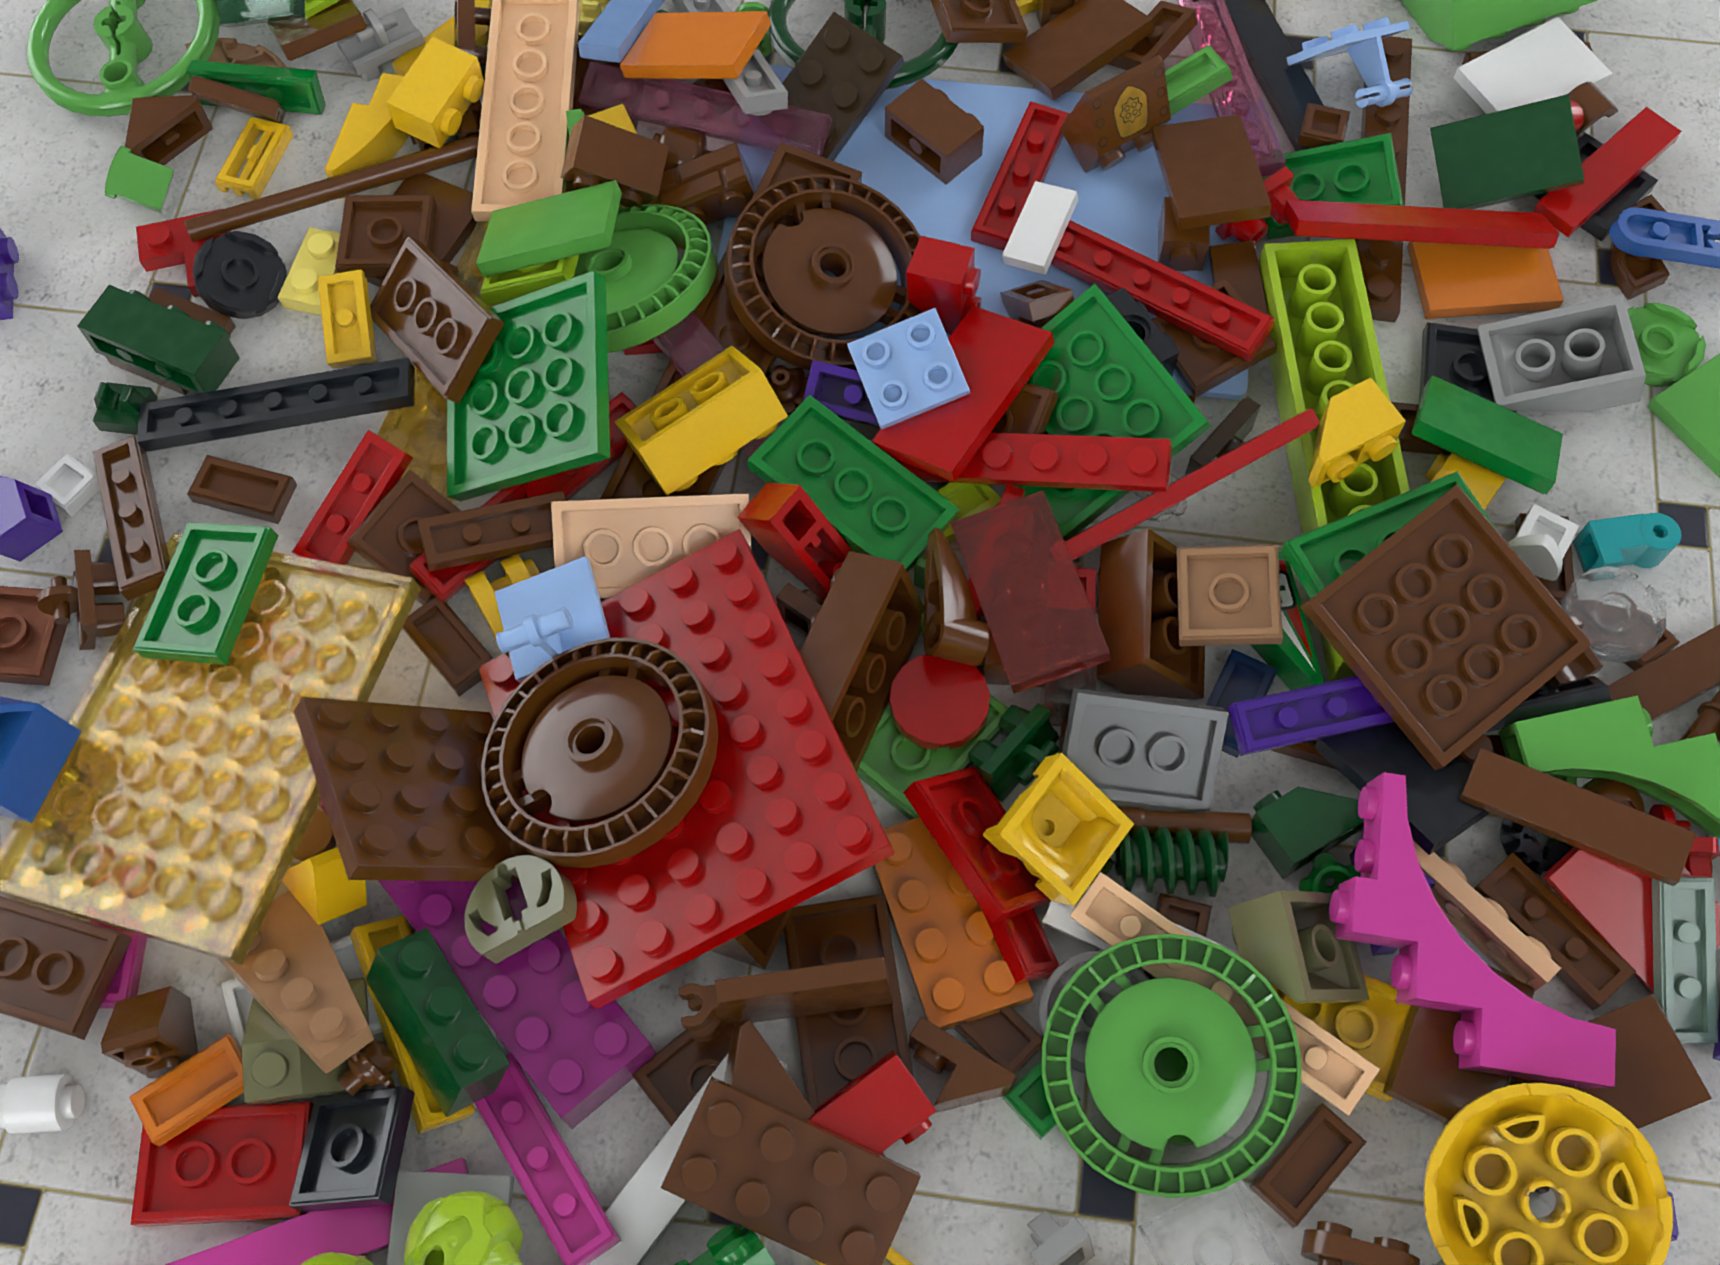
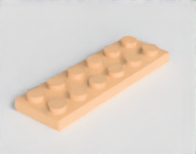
(525, 103)

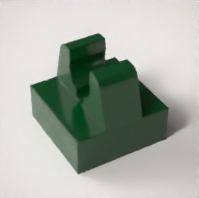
(120, 406)

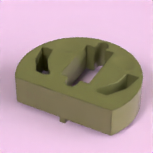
(549, 902)

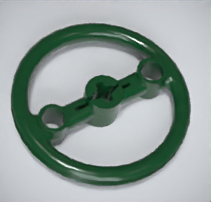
(875, 26)

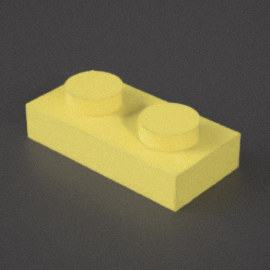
(314, 259)

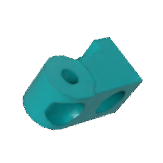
(1627, 541)

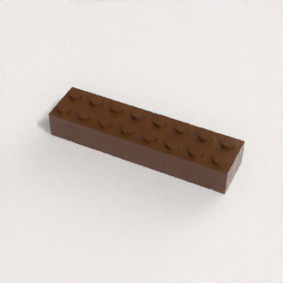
(853, 657)

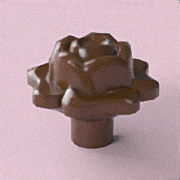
(788, 386)
(369, 1066)

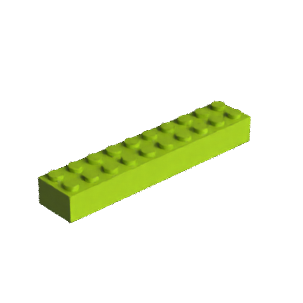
(1321, 350)

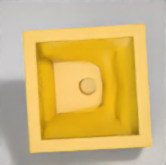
(1061, 829)

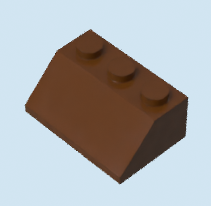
(1142, 620)

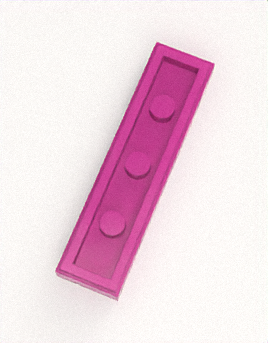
(546, 1169)

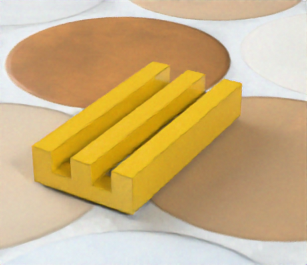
(261, 157)

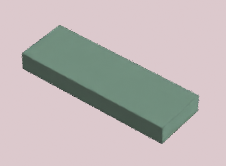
(1686, 956)

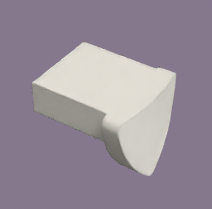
(1543, 541)

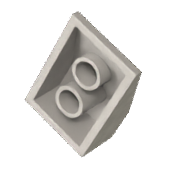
(1564, 358)

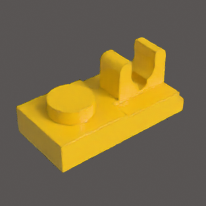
(346, 319)

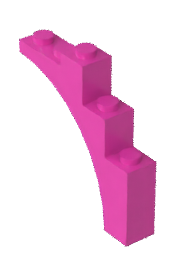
(1436, 969)

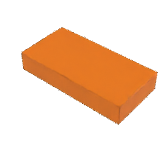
(191, 1090)

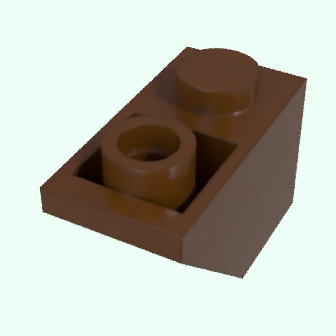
(151, 1032)

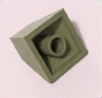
(1296, 948)
(278, 1067)

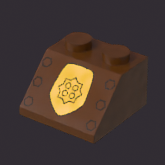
(1118, 116)

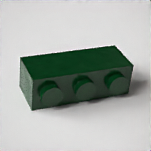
(159, 340)
(437, 1021)

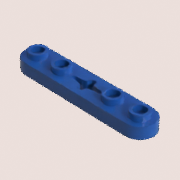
(1667, 236)

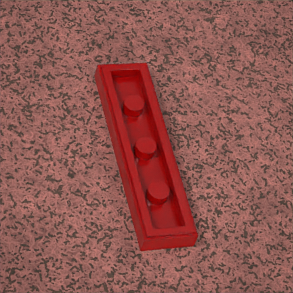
(1023, 164)
(1609, 171)

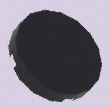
(239, 275)

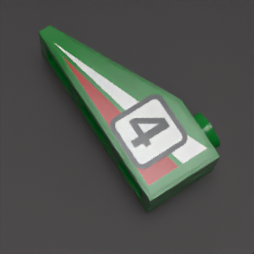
(1296, 655)

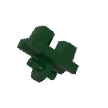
(1020, 754)

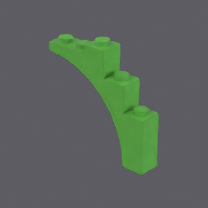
(1616, 744)

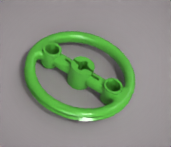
(127, 47)

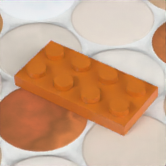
(943, 932)

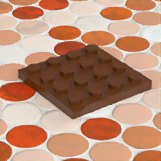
(1446, 627)
(404, 789)

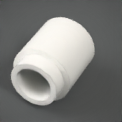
(40, 1103)

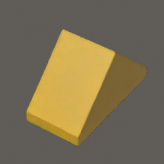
(324, 888)

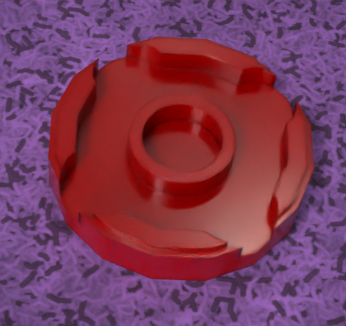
(939, 702)

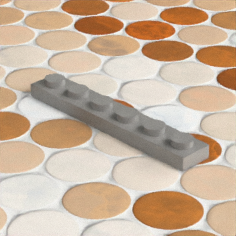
(757, 86)

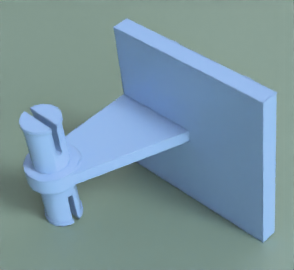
(1368, 56)
(908, 368)
(549, 615)

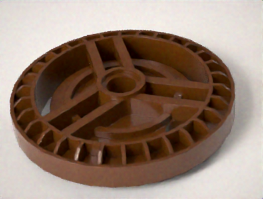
(835, 229)
(598, 748)

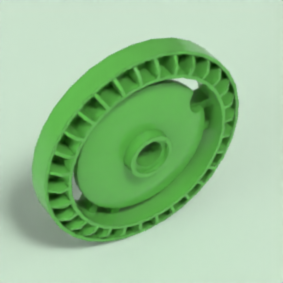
(644, 275)
(1215, 1076)

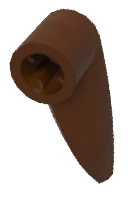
(949, 608)

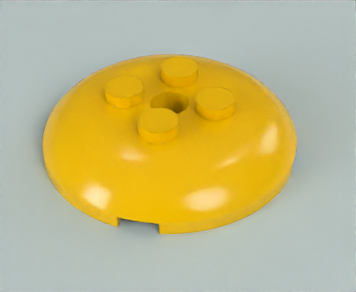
(1540, 1135)

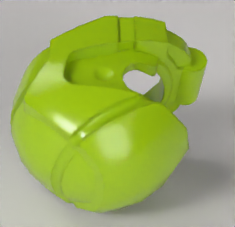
(464, 1231)

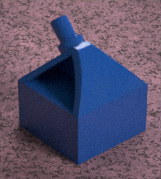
(31, 755)

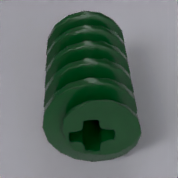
(1173, 860)

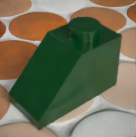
(1302, 824)

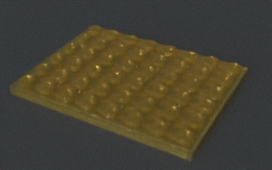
(197, 772)

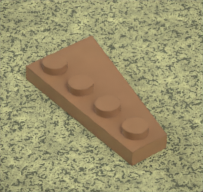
(303, 984)

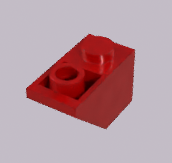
(943, 278)

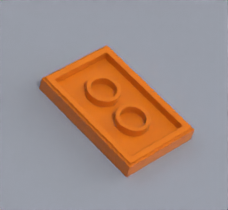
(696, 45)
(1483, 279)

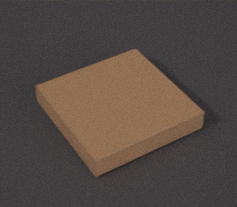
(1229, 595)

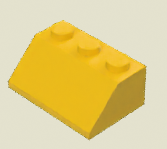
(702, 419)

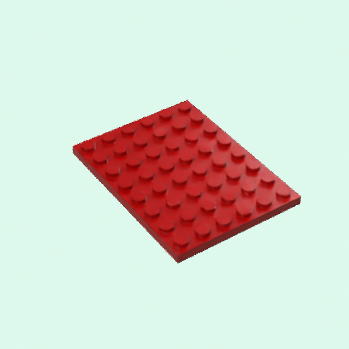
(780, 802)

